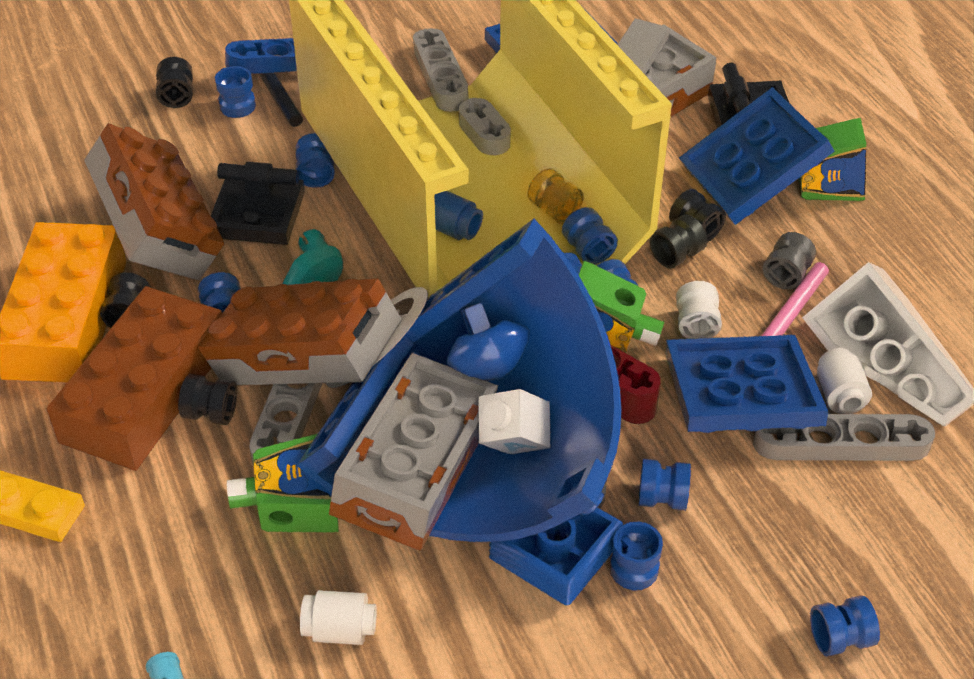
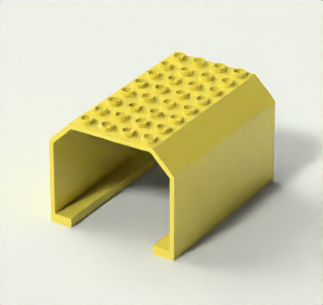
(555, 82)

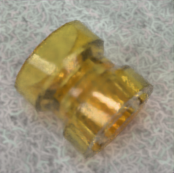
(551, 192)

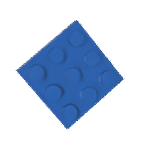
(756, 155)
(744, 384)

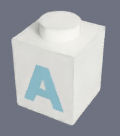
(514, 422)

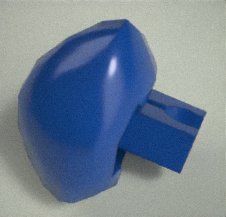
(488, 351)

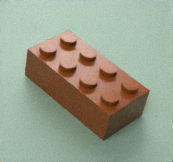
(133, 379)

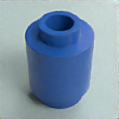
(457, 216)

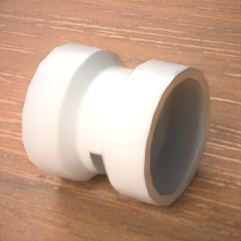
(698, 310)

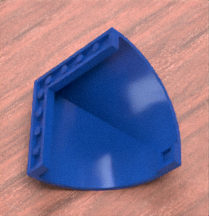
(563, 363)

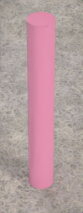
(797, 300)

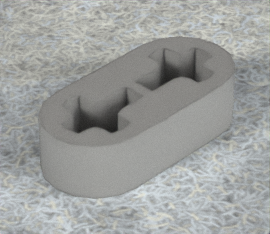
(484, 126)

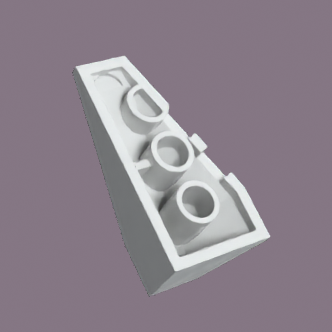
(892, 343)

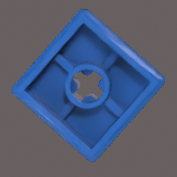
(563, 565)

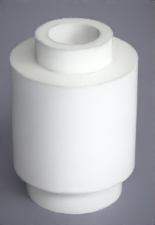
(843, 381)
(337, 617)

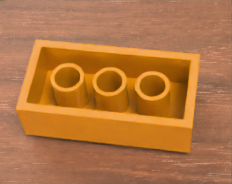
(57, 300)

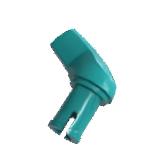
(317, 262)

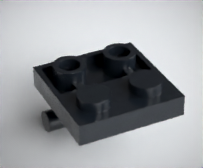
(736, 93)
(257, 202)

